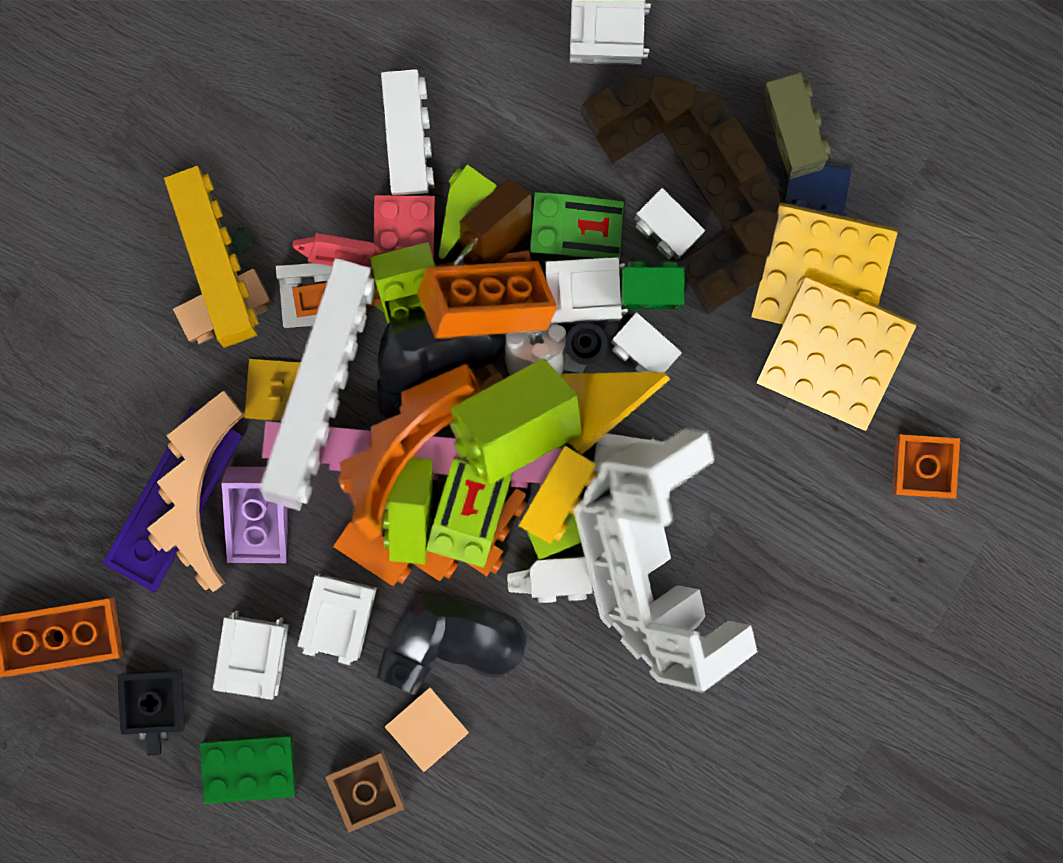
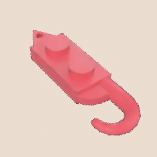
(325, 248)

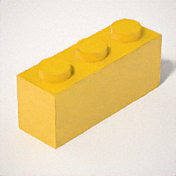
(558, 496)

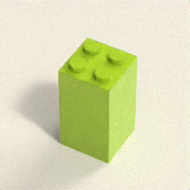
(515, 421)

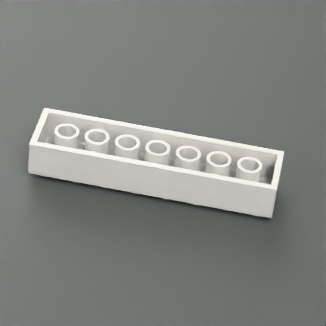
(317, 385)

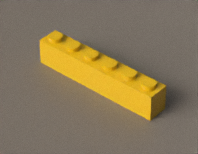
(211, 257)

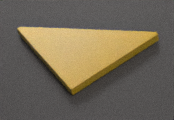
(608, 399)

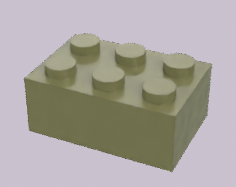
(796, 125)

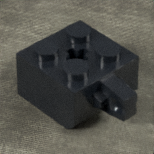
(139, 718)

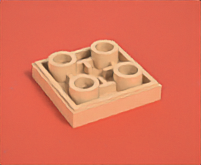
(427, 729)

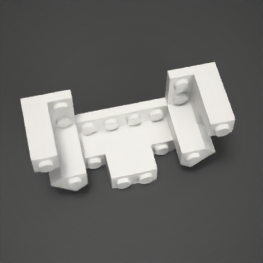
(626, 541)

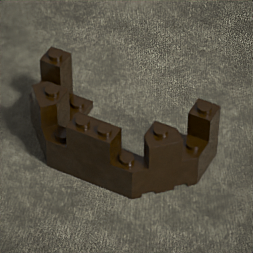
(717, 160)

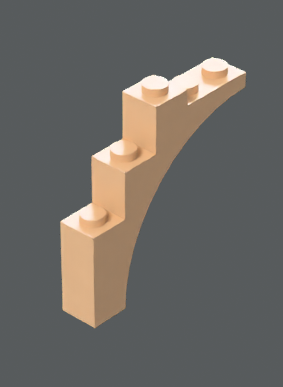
(181, 526)

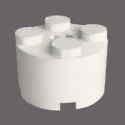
(529, 347)

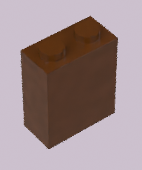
(497, 224)

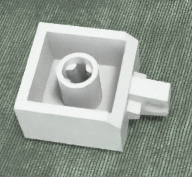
(553, 578)

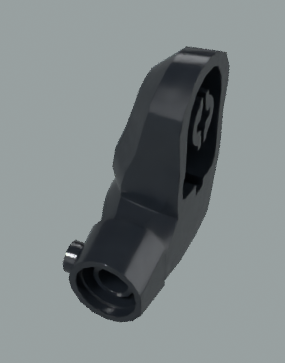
(413, 355)
(454, 632)

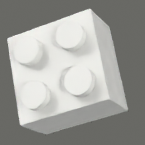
(668, 225)
(644, 346)

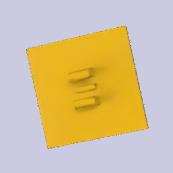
(269, 388)

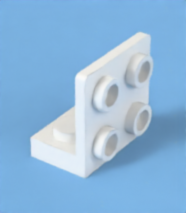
(298, 275)

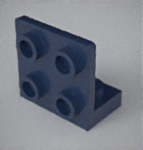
(820, 190)

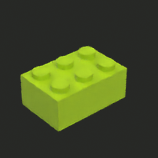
(410, 513)

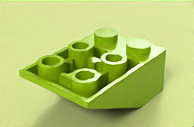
(399, 278)

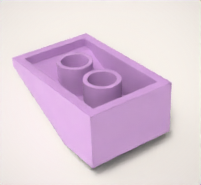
(252, 525)

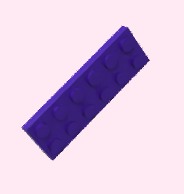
(132, 550)

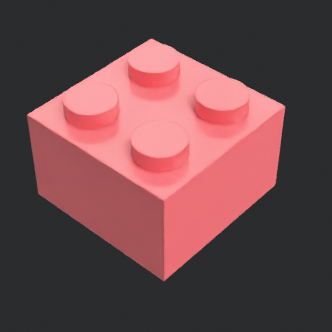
(404, 222)

